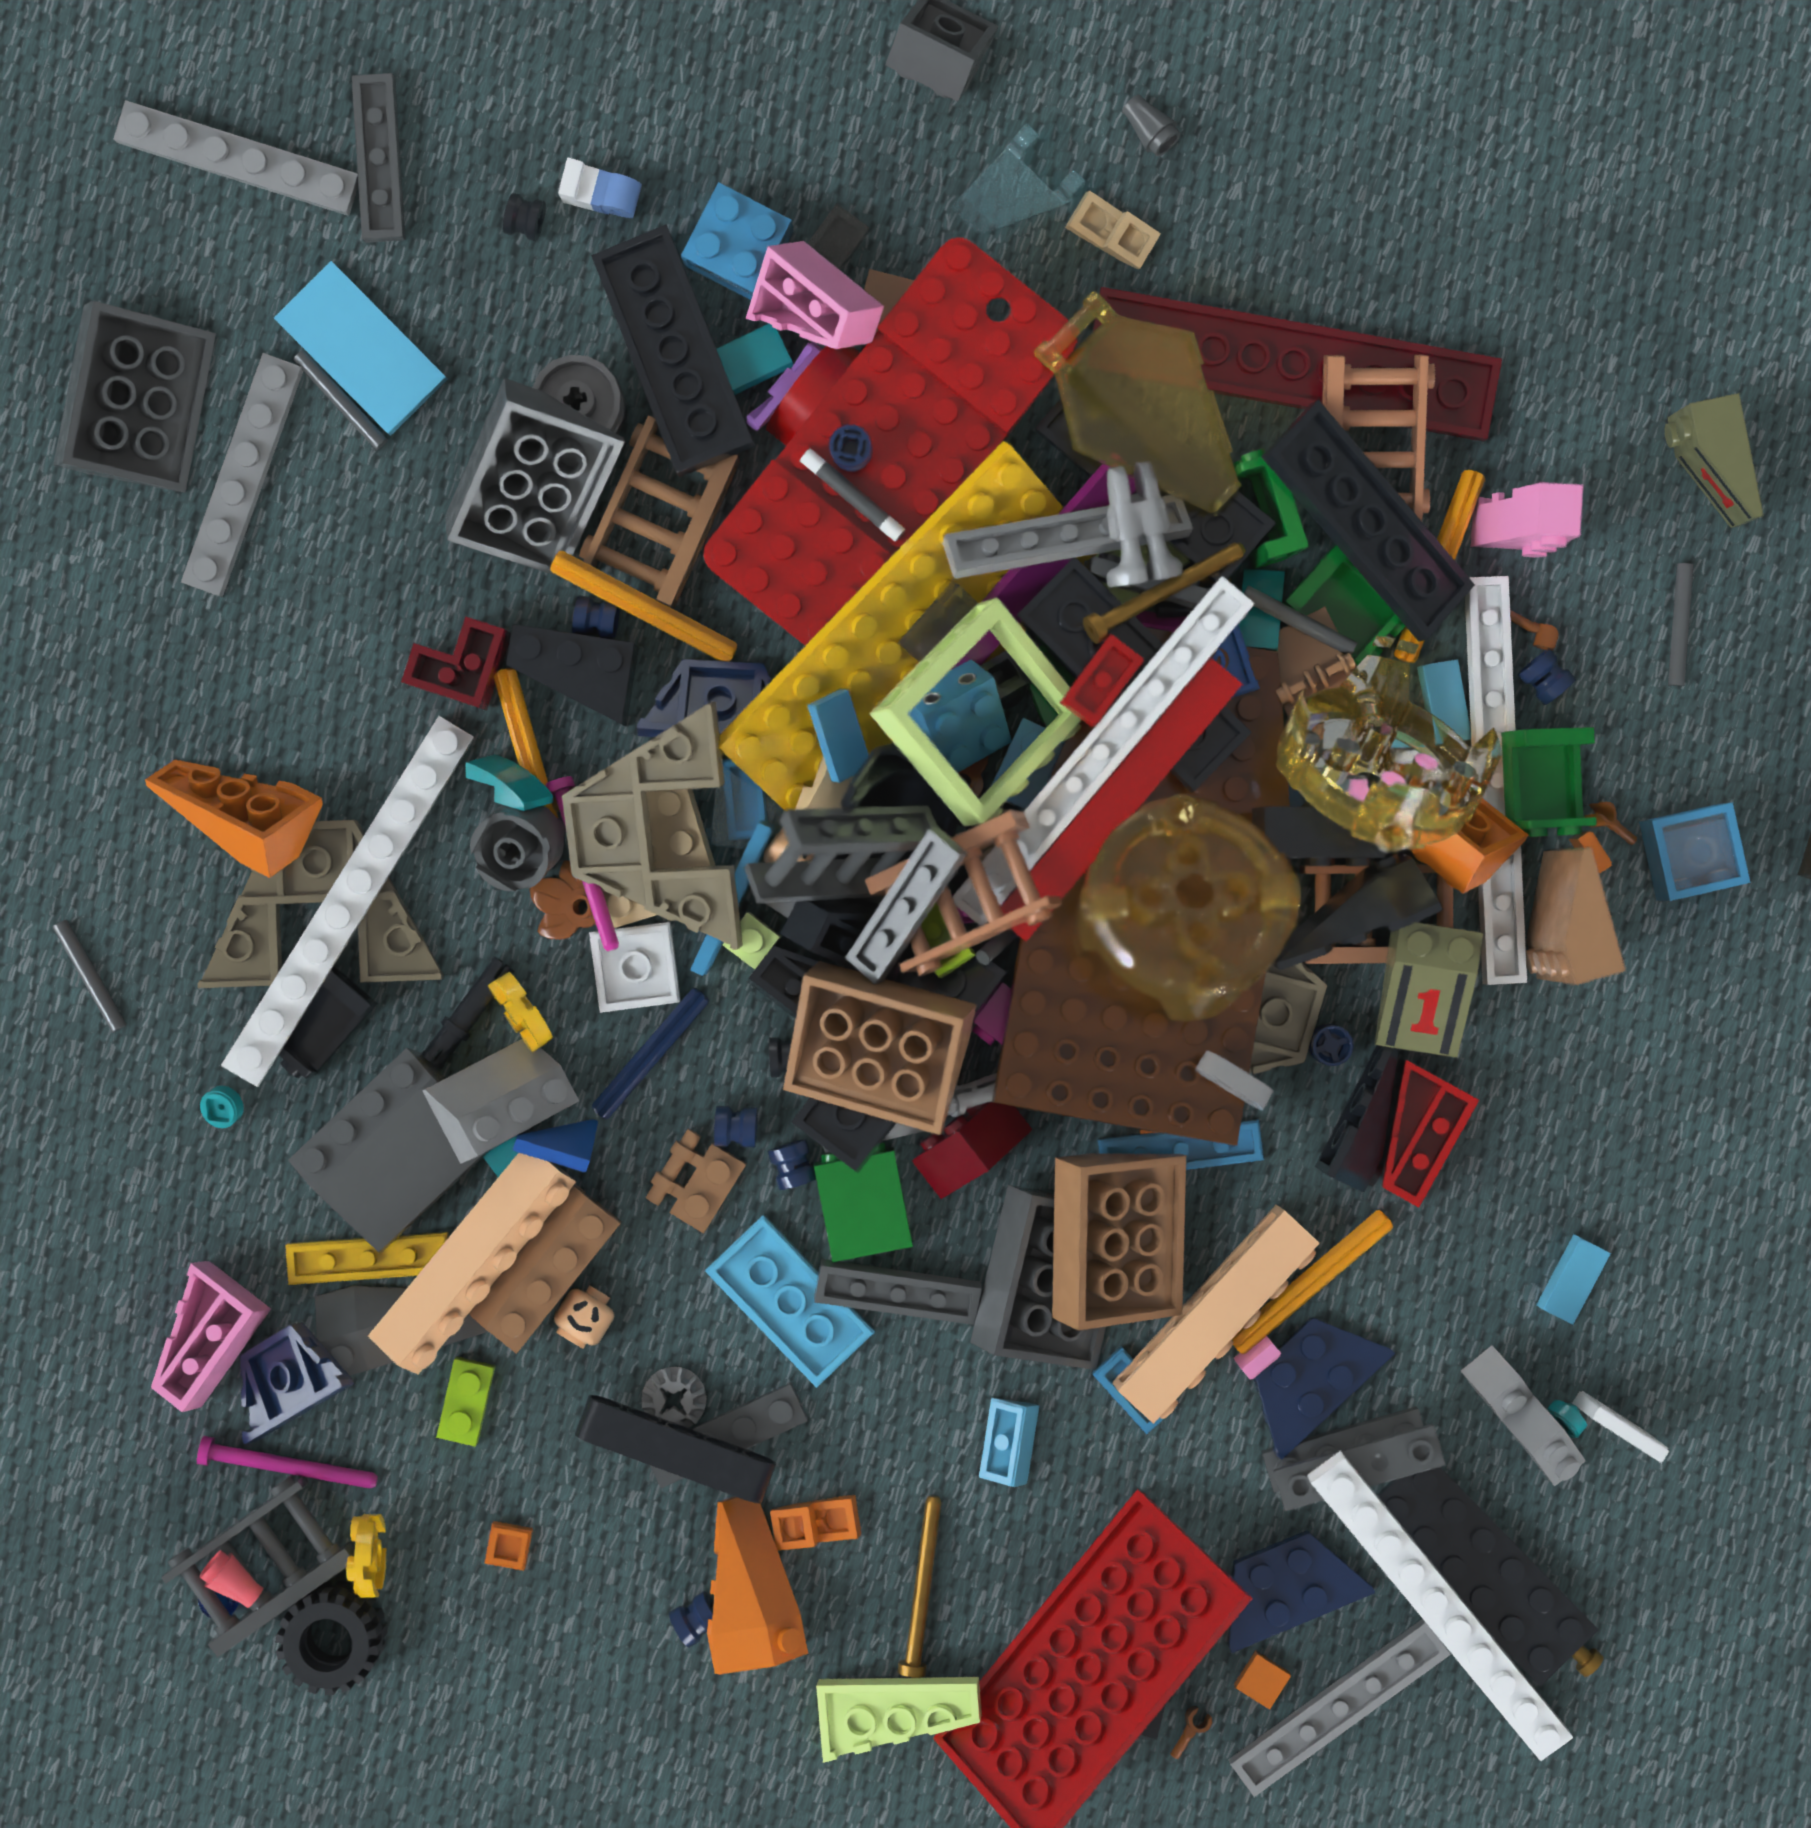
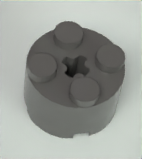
(517, 846)

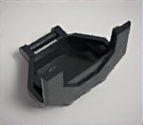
(893, 781)

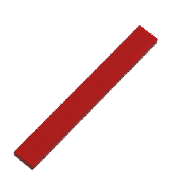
(1128, 786)

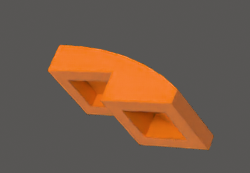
(815, 1522)

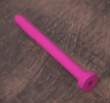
(593, 891)
(210, 1451)

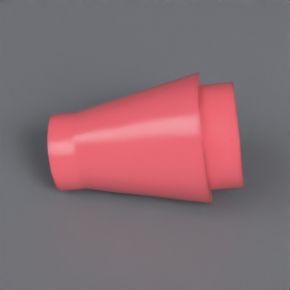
(228, 1577)

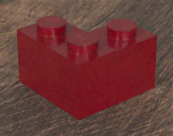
(468, 672)
(970, 1146)

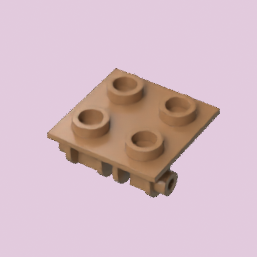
(1309, 663)

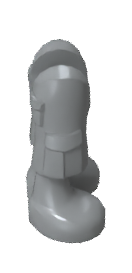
(1136, 516)

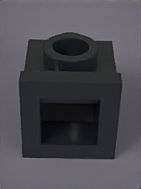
(1009, 680)

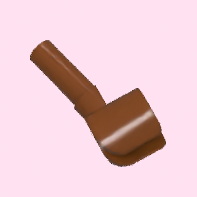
(1545, 636)
(1606, 816)
(1190, 1731)

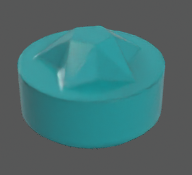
(221, 1106)
(1568, 1417)

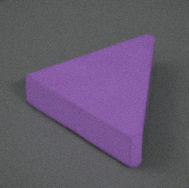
(764, 412)

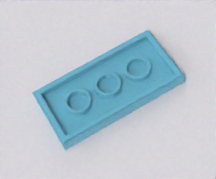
(360, 348)
(777, 1292)

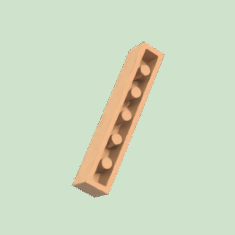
(471, 1261)
(1216, 1314)

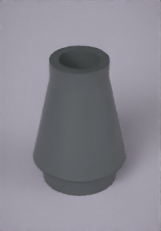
(1152, 126)

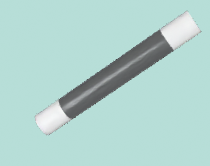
(852, 495)

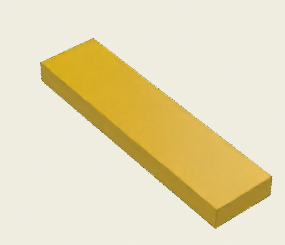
(359, 1260)

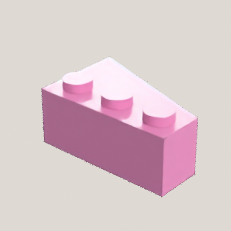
(813, 298)
(1532, 520)
(207, 1336)

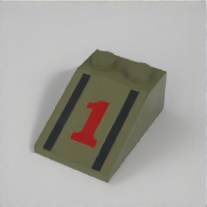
(1716, 453)
(1428, 988)

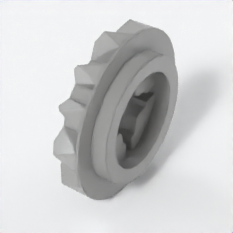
(674, 1380)

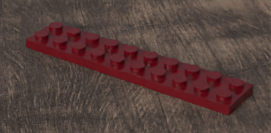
(1284, 362)

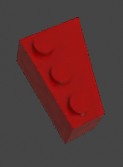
(1423, 1131)

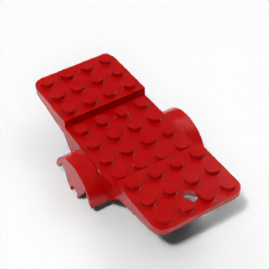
(935, 402)

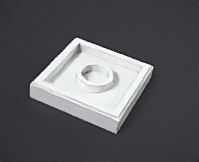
(638, 971)
(1621, 1426)

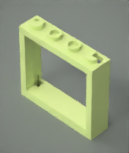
(898, 725)

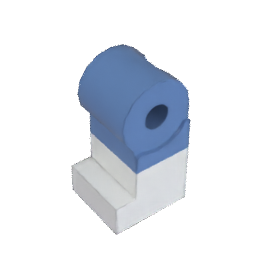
(598, 189)

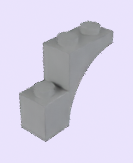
(1524, 1416)

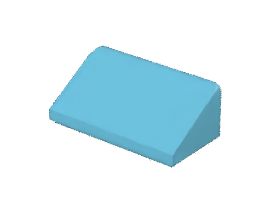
(1445, 697)
(1573, 1279)
(1009, 1442)

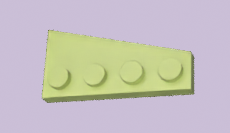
(887, 1710)

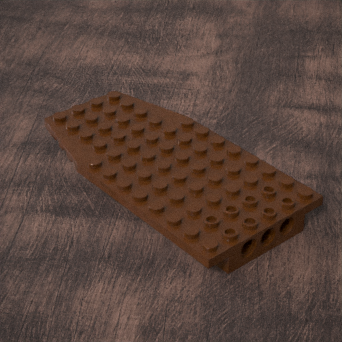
(1092, 1042)

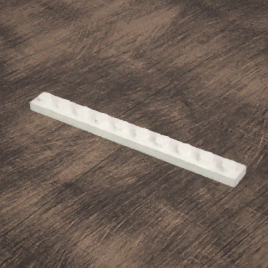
(1493, 706)
(1114, 737)
(347, 902)
(1439, 1605)

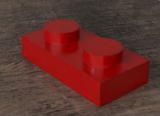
(1101, 680)

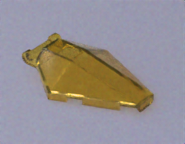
(1142, 398)

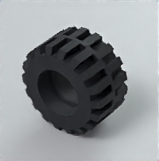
(313, 1665)

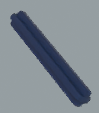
(650, 1053)

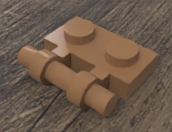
(707, 1187)

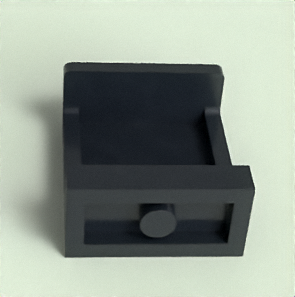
(325, 1025)

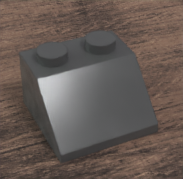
(941, 46)

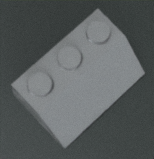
(499, 1098)

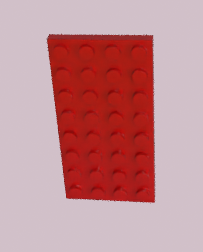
(1094, 1667)

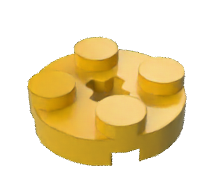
(520, 1011)
(369, 1562)

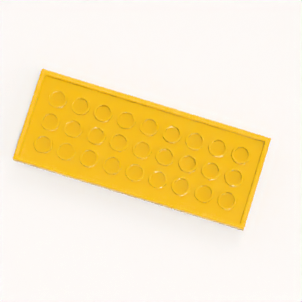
(860, 646)

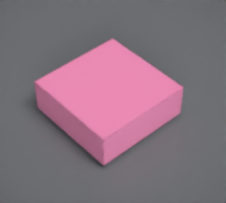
(1257, 1358)

